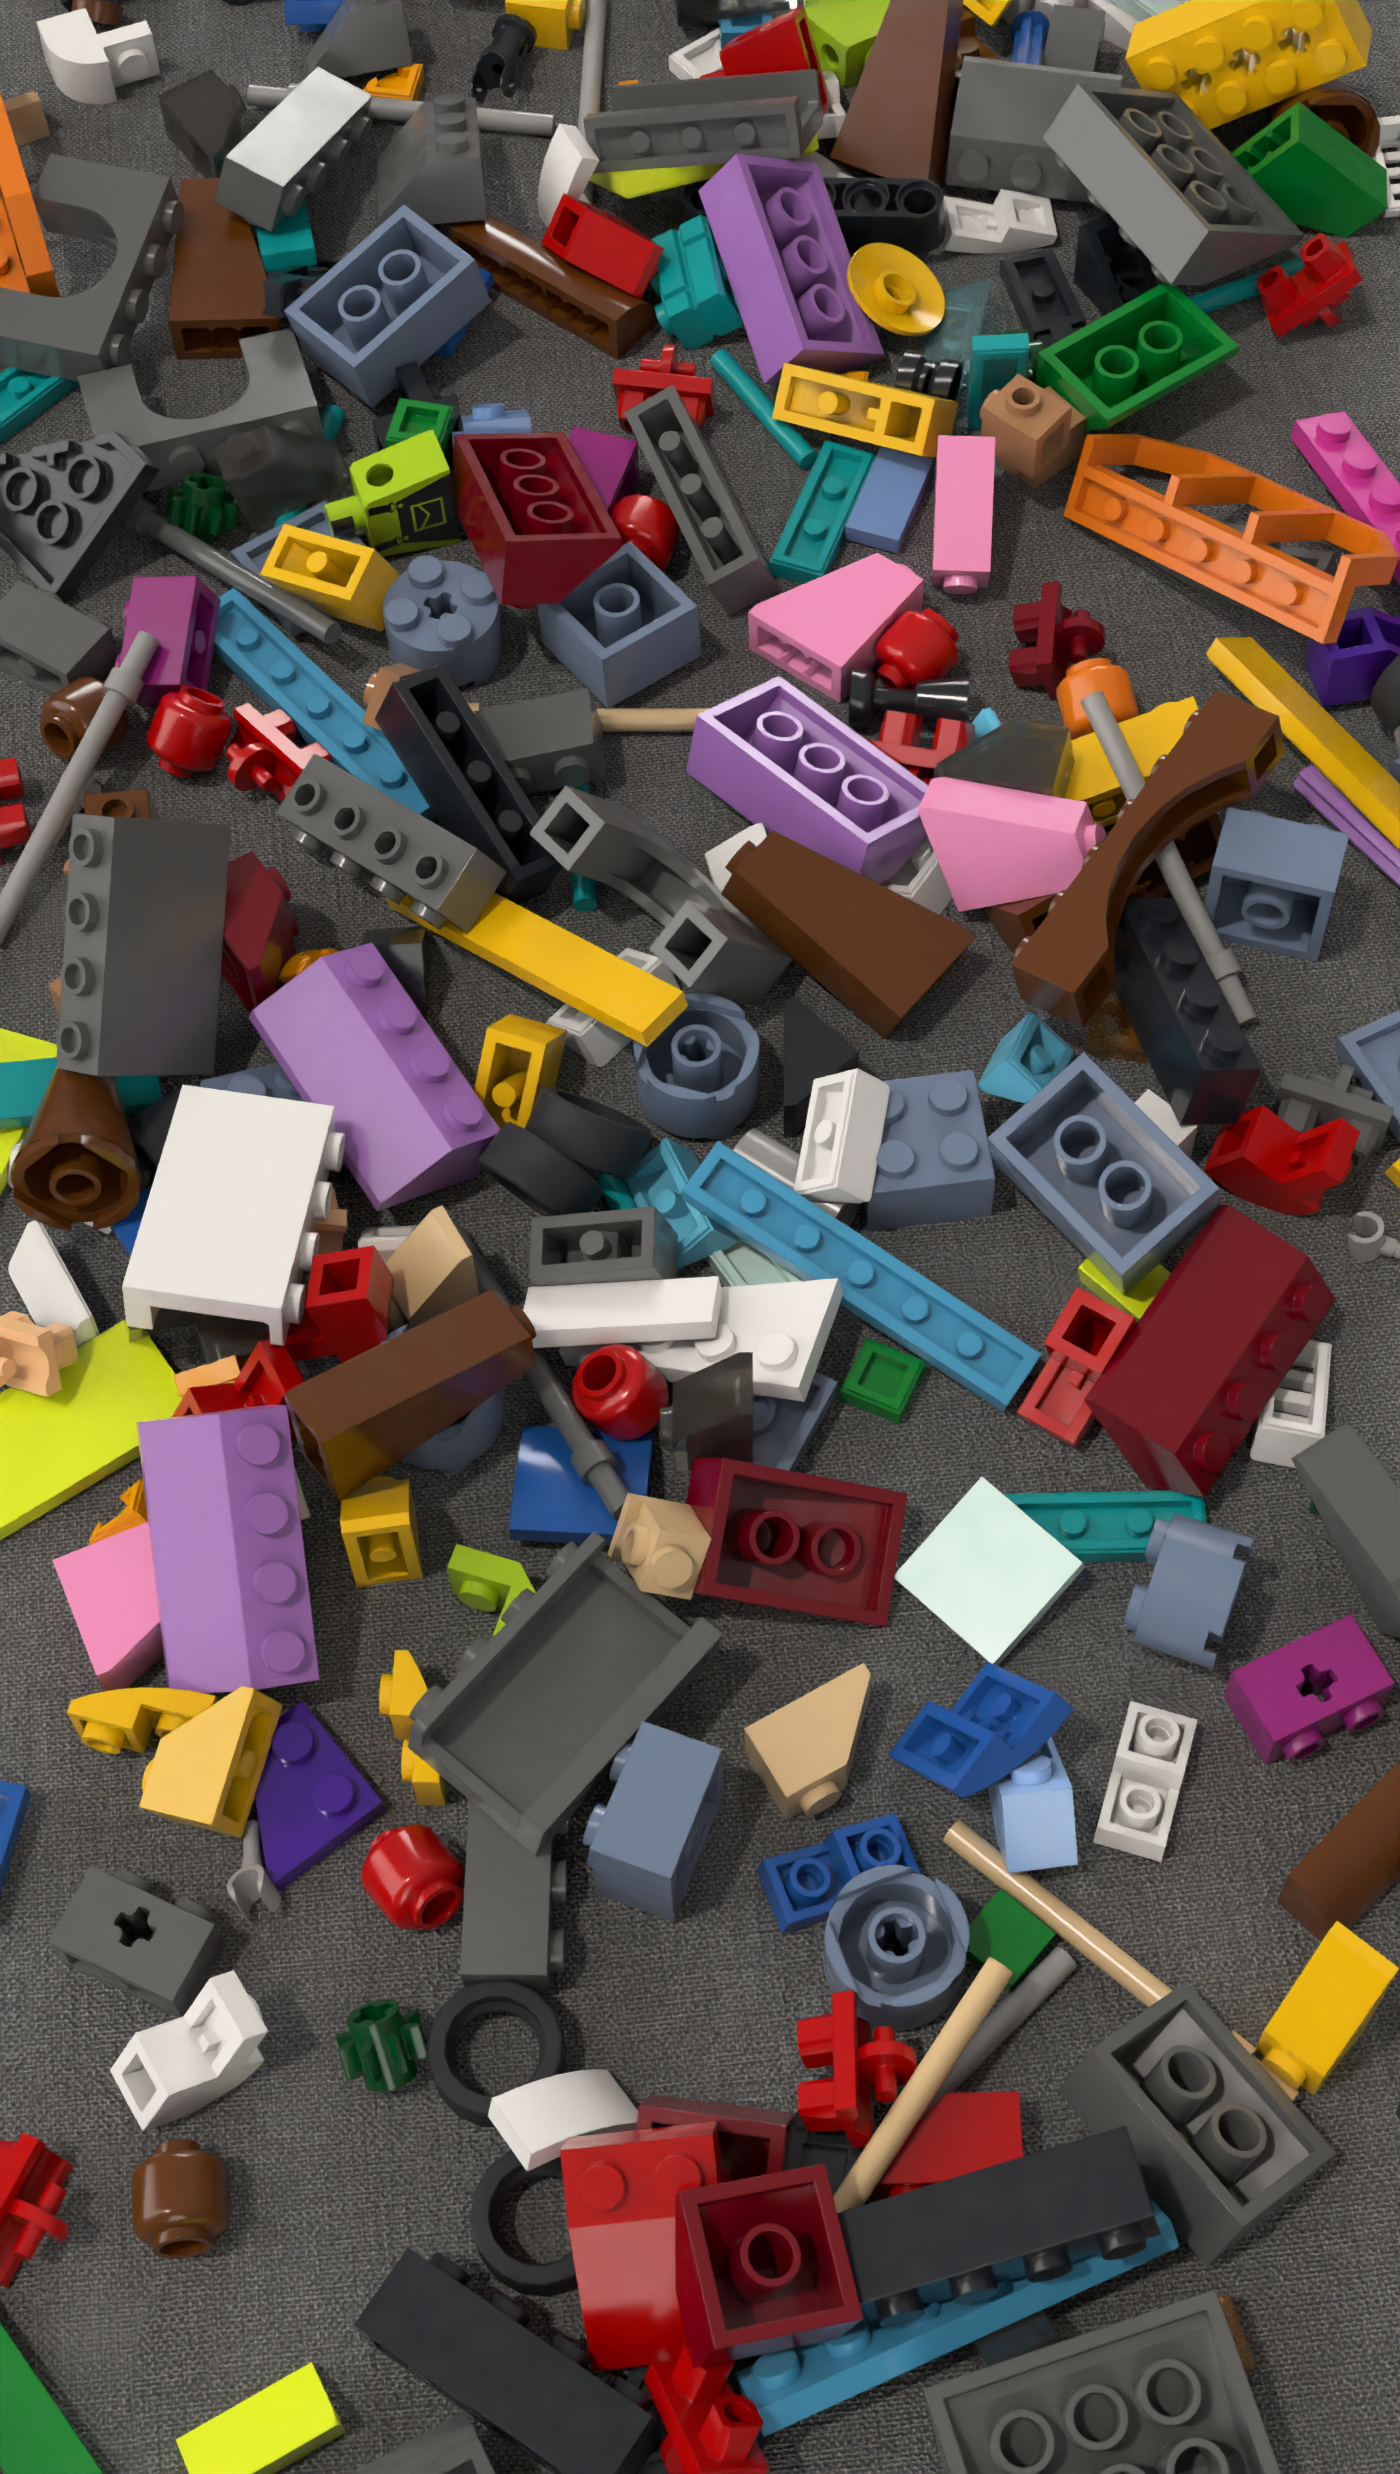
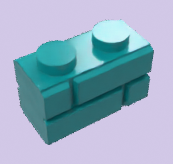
(693, 286)

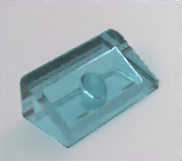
(963, 317)

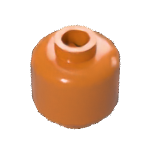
(1090, 677)

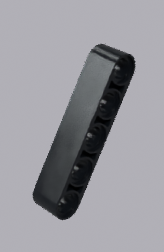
(872, 211)

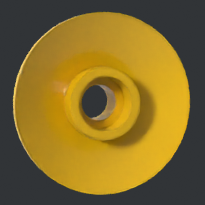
(896, 289)

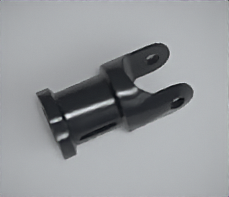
(502, 61)

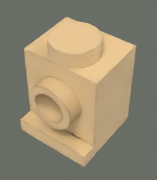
(660, 1545)

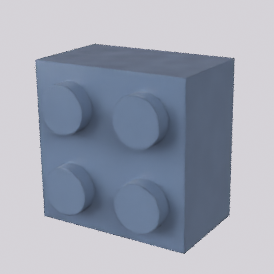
(622, 627)
(1274, 882)
(931, 1154)
(655, 1820)

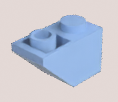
(1035, 1813)

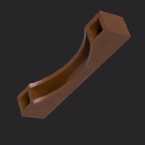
(1214, 765)

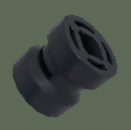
(928, 376)

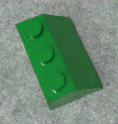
(1133, 356)

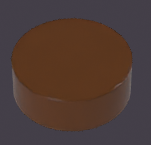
(101, 11)

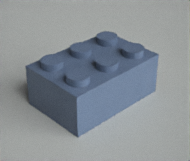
(388, 305)
(1104, 1173)

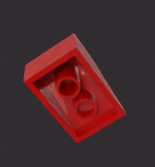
(623, 2235)

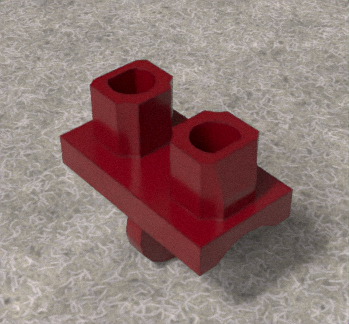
(1059, 636)

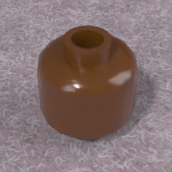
(69, 714)
(180, 2200)

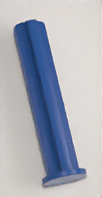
(1029, 37)

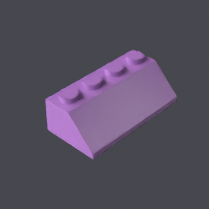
(787, 266)
(809, 779)
(396, 1094)
(228, 1550)

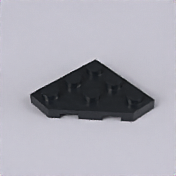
(68, 504)

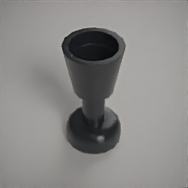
(931, 698)

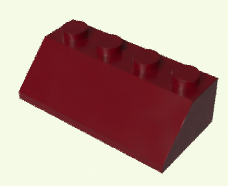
(530, 514)
(1209, 1353)

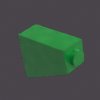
(1315, 173)

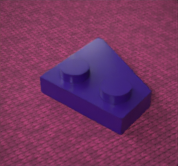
(308, 1797)

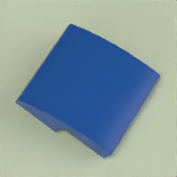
(552, 1499)
(984, 1734)

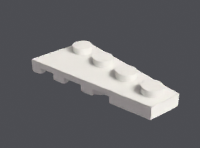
(776, 1321)

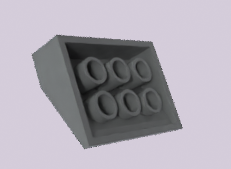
(1167, 183)
(1112, 2401)

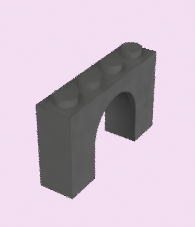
(93, 328)
(275, 396)
(703, 934)

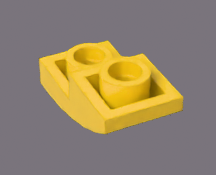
(397, 1698)
(127, 1716)

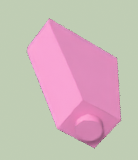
(963, 513)
(834, 622)
(1005, 841)
(115, 1605)

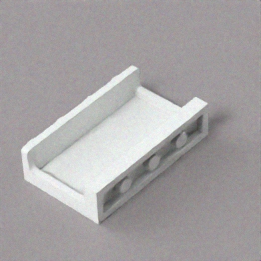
(234, 1210)

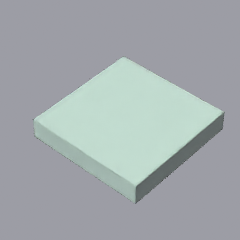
(989, 1571)

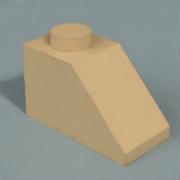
(430, 1272)
(810, 1744)

